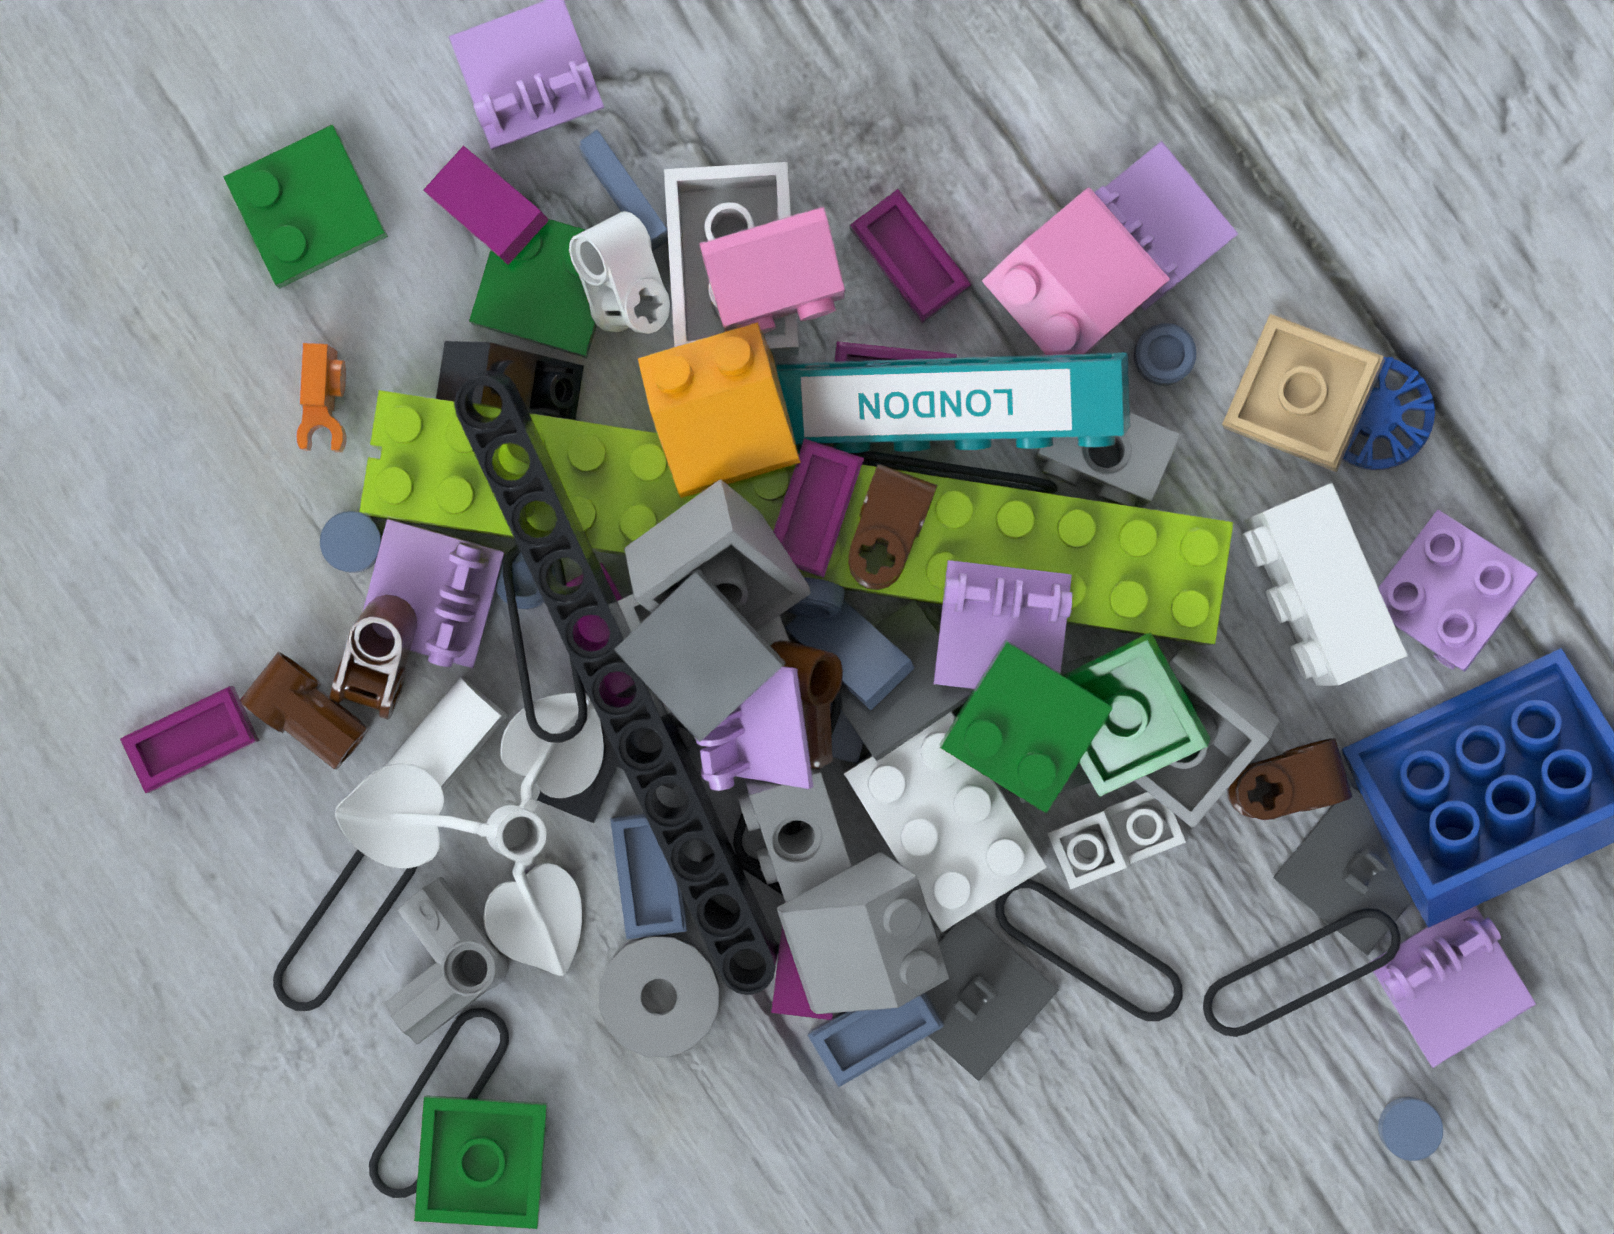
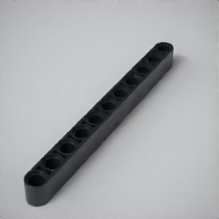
(618, 715)

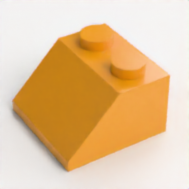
(719, 409)

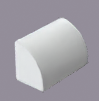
(451, 733)

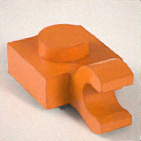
(321, 381)

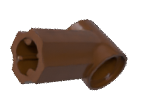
(819, 683)
(291, 702)

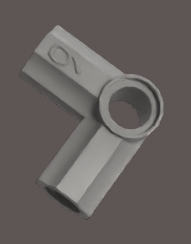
(442, 989)

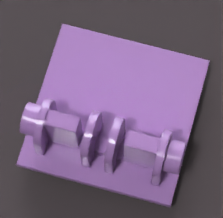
(526, 72)
(1167, 215)
(445, 584)
(1453, 590)
(998, 604)
(761, 738)
(1453, 985)

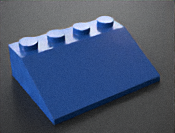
(1491, 786)

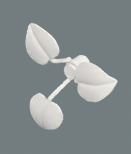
(540, 913)

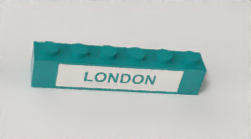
(959, 401)

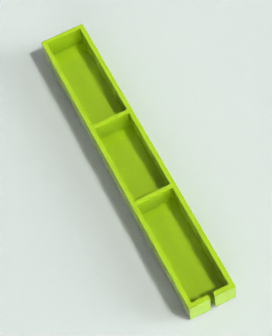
(1127, 563)

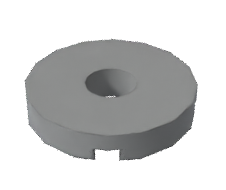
(653, 1032)

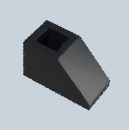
(544, 383)

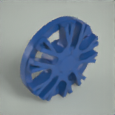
(1384, 415)

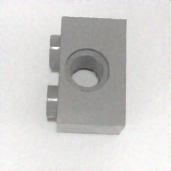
(1136, 475)
(801, 858)

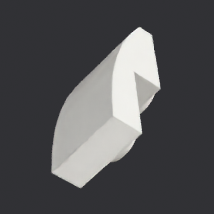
(1115, 838)

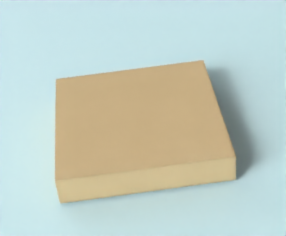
(1303, 392)

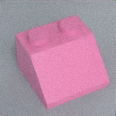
(775, 272)
(1075, 278)

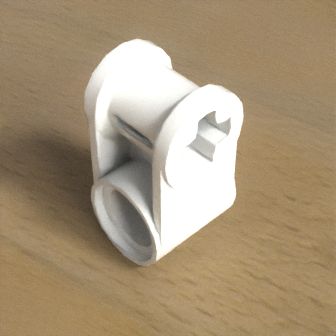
(615, 269)

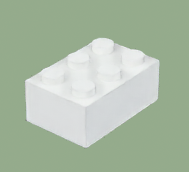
(708, 206)
(1323, 588)
(945, 825)

